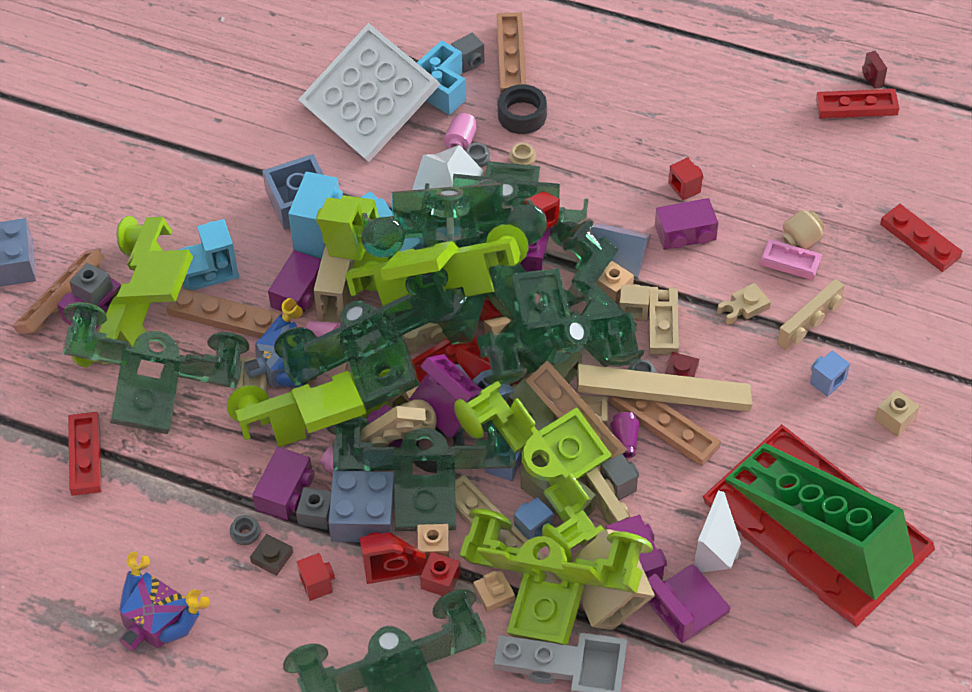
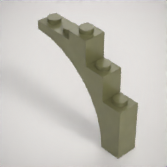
(543, 417)

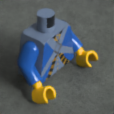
(267, 360)

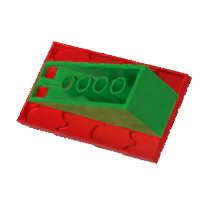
(821, 525)

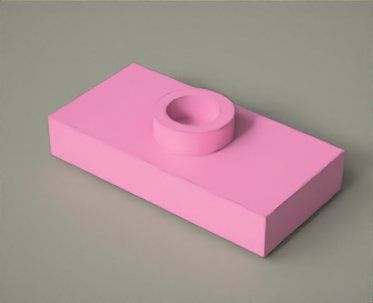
(791, 259)

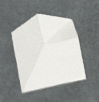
(439, 168)
(719, 539)

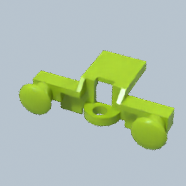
(465, 266)
(155, 278)
(300, 408)
(565, 445)
(544, 608)

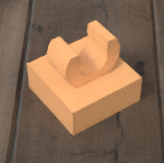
(494, 590)

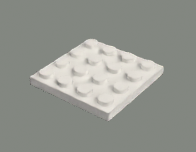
(369, 92)

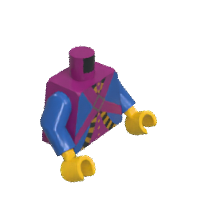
(155, 610)

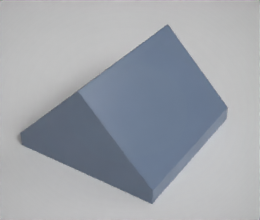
(630, 245)

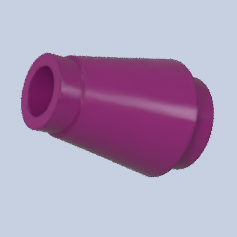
(626, 429)

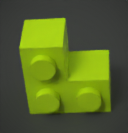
(343, 225)

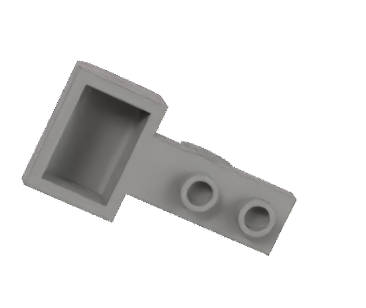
(591, 666)

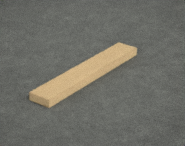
(664, 387)
(470, 498)

